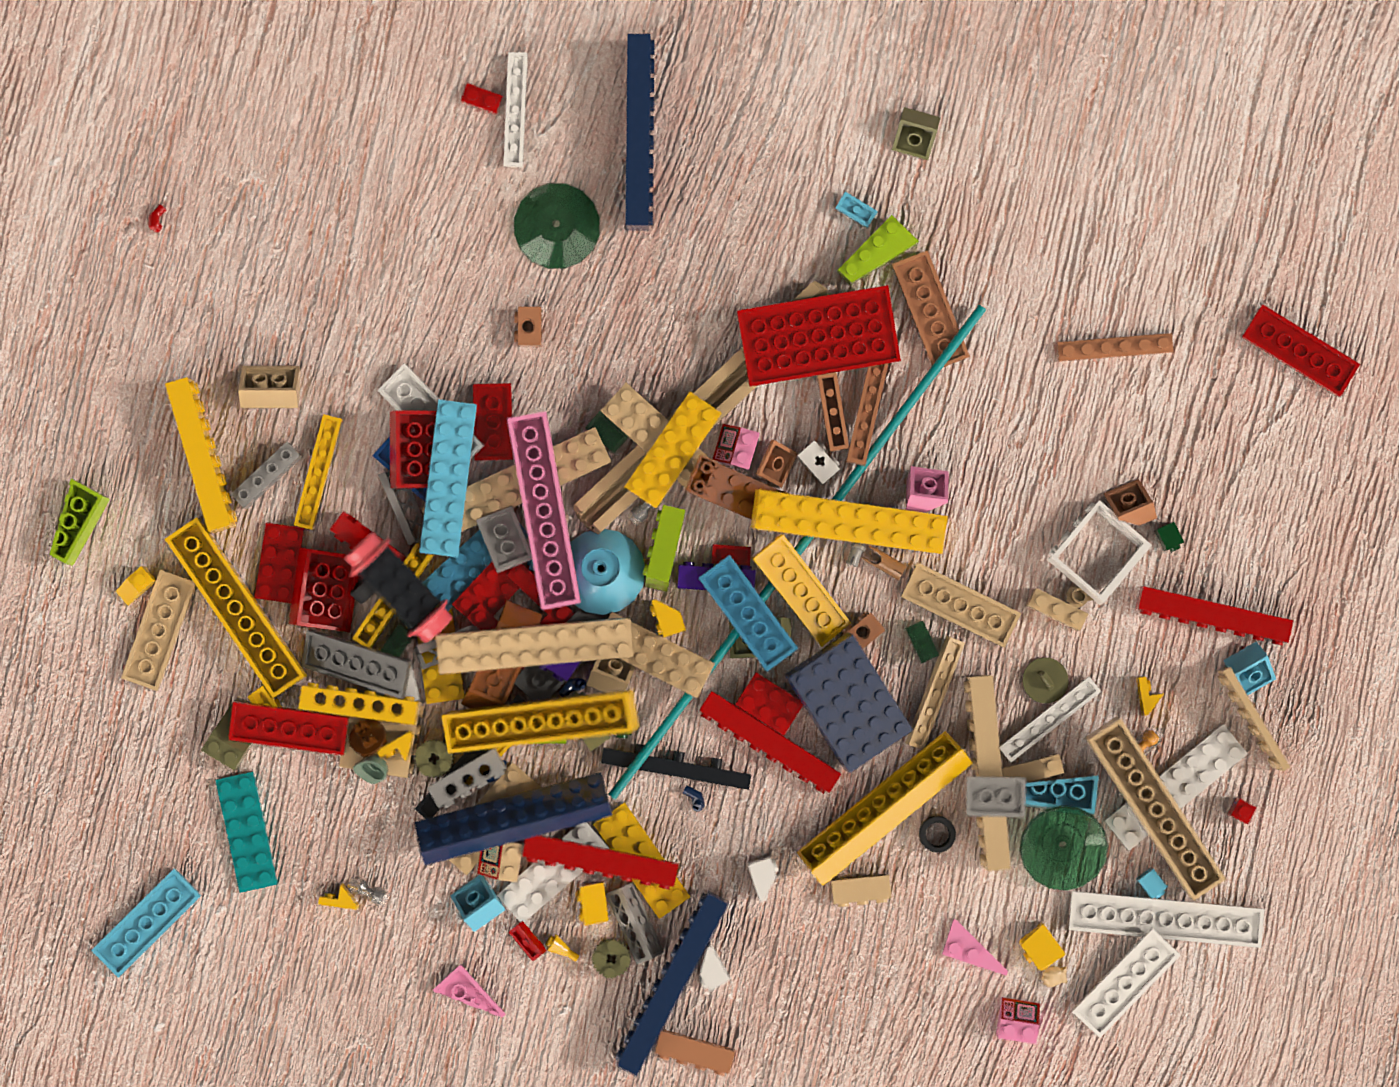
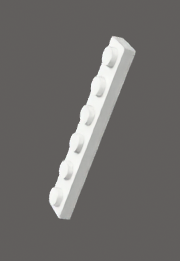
(515, 109)
(1049, 719)

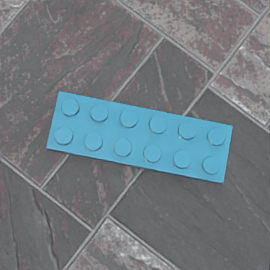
(146, 922)

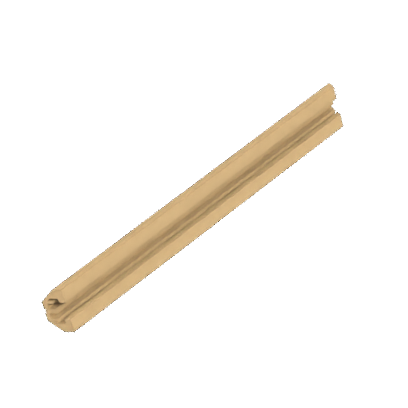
(722, 391)

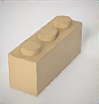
(1057, 609)
(861, 890)

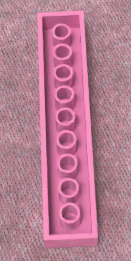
(544, 510)

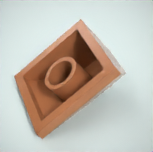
(1131, 503)

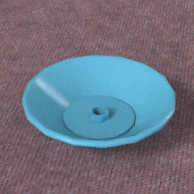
(622, 575)

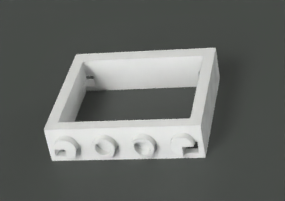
(1142, 544)

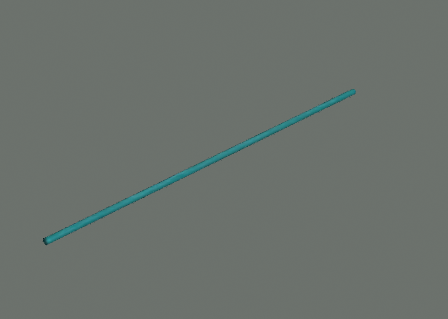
(805, 540)

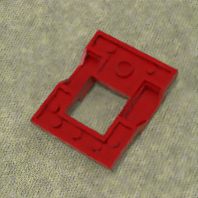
(492, 589)

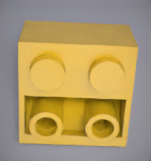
(669, 619)
(594, 903)

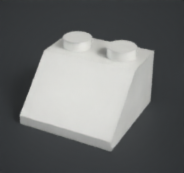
(763, 875)
(712, 970)

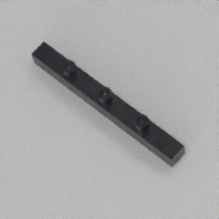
(678, 768)

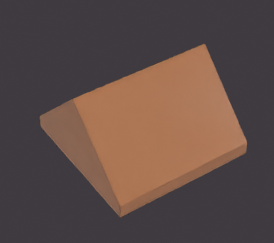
(776, 463)

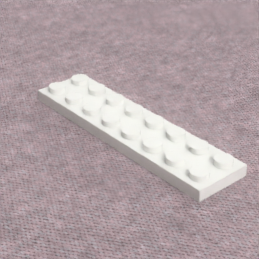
(1183, 780)

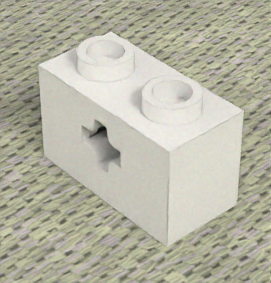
(808, 459)

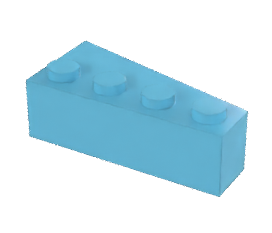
(1072, 792)

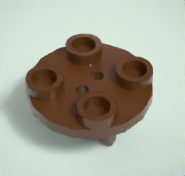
(373, 742)

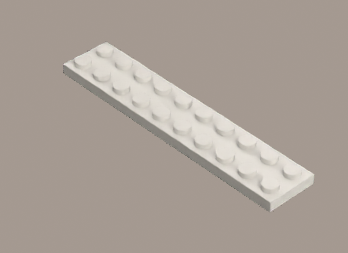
(1167, 917)

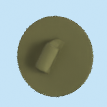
(1045, 680)

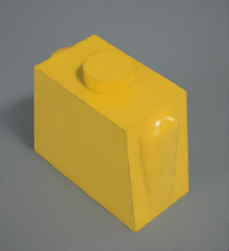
(1041, 947)

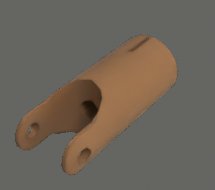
(888, 564)

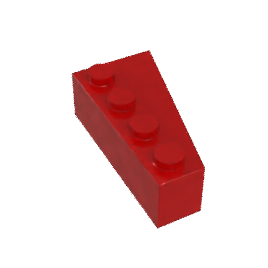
(352, 531)

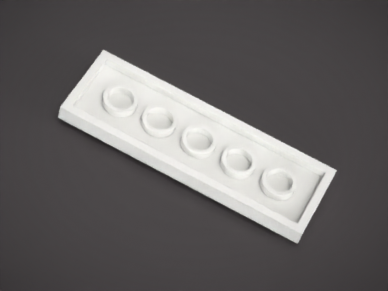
(408, 392)
(542, 882)
(1125, 982)

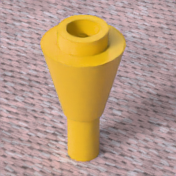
(558, 946)

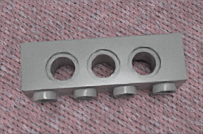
(266, 475)
(439, 789)

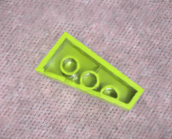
(881, 247)
(79, 517)
(664, 547)

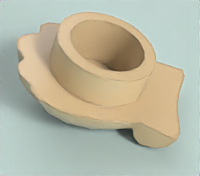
(1077, 597)
(1054, 976)

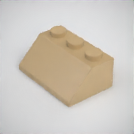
(269, 387)

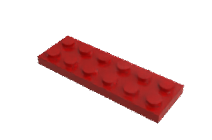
(1300, 350)
(288, 728)

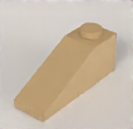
(1036, 768)

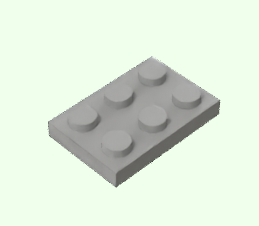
(504, 539)
(995, 796)

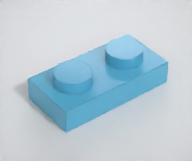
(856, 210)

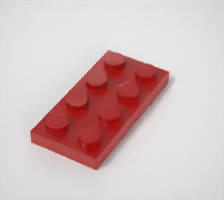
(491, 421)
(278, 562)

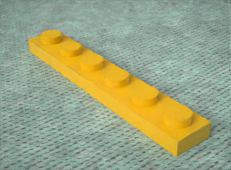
(318, 472)

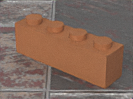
(832, 412)
(694, 1051)

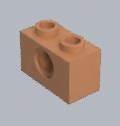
(534, 337)
(872, 626)

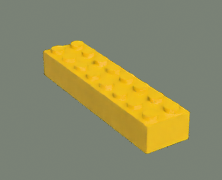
(201, 455)

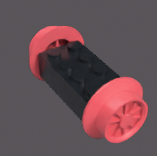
(398, 587)

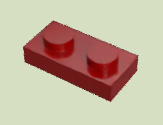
(481, 98)
(739, 554)
(527, 941)

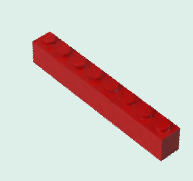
(1214, 614)
(770, 742)
(601, 860)

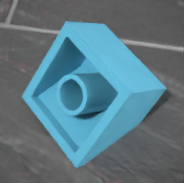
(1251, 667)
(477, 903)

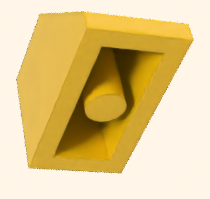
(136, 585)

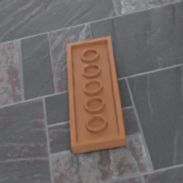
(928, 306)

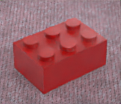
(769, 703)

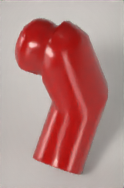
(154, 216)

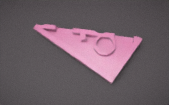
(966, 948)
(464, 988)

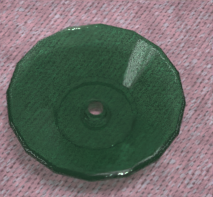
(560, 245)
(1069, 865)

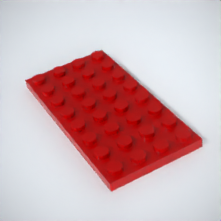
(818, 335)

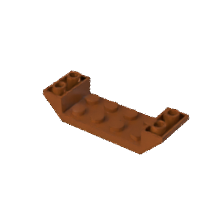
(725, 486)
(495, 685)

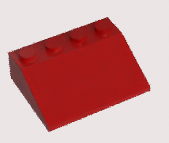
(410, 447)
(322, 591)

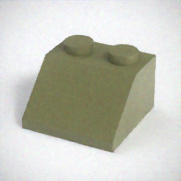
(916, 133)

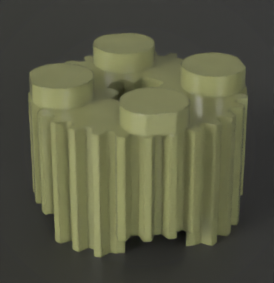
(424, 763)
(611, 947)

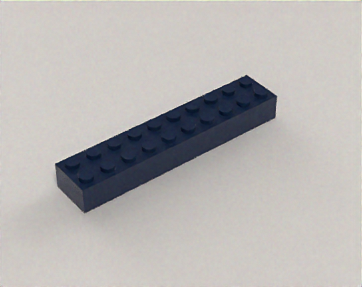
(638, 129)
(512, 818)
(674, 979)

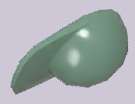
(372, 769)

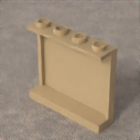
(396, 764)

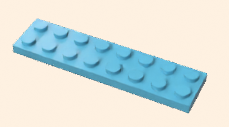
(447, 478)

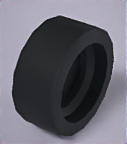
(361, 592)
(935, 848)

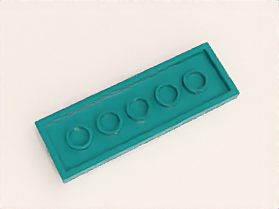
(246, 832)

